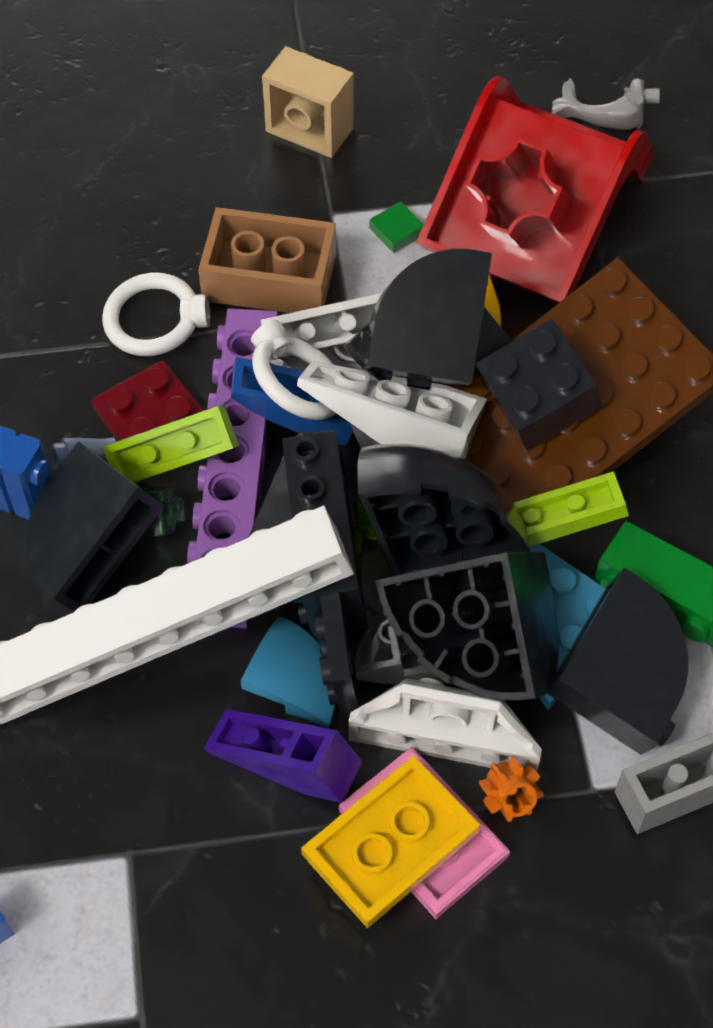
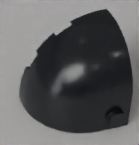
(435, 508)
(480, 623)

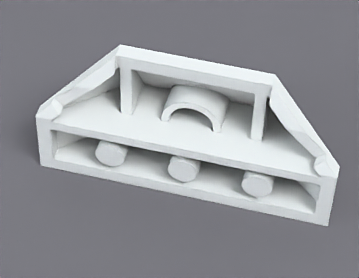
(327, 330)
(444, 724)

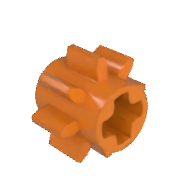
(511, 789)

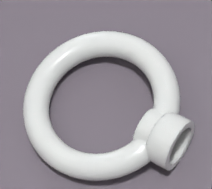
(193, 313)
(273, 343)

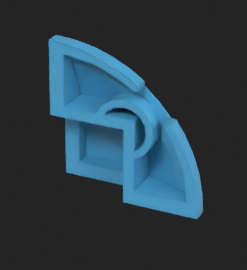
(290, 673)

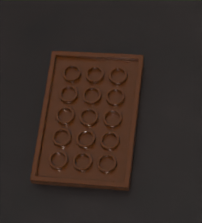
(645, 375)

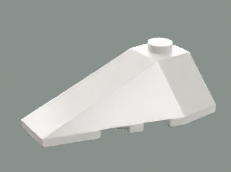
(395, 412)

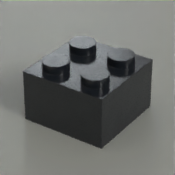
(539, 385)

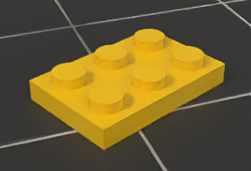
(390, 841)

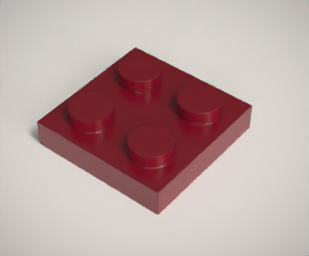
(144, 402)

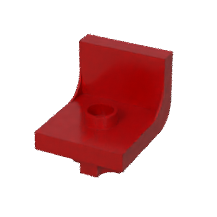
(531, 191)

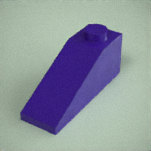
(287, 752)

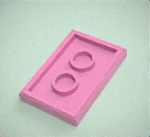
(463, 868)

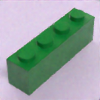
(674, 574)

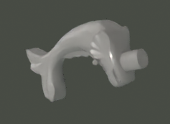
(619, 115)

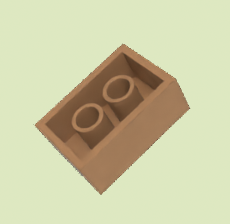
(267, 261)

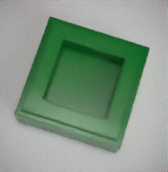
(396, 226)

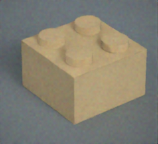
(308, 101)

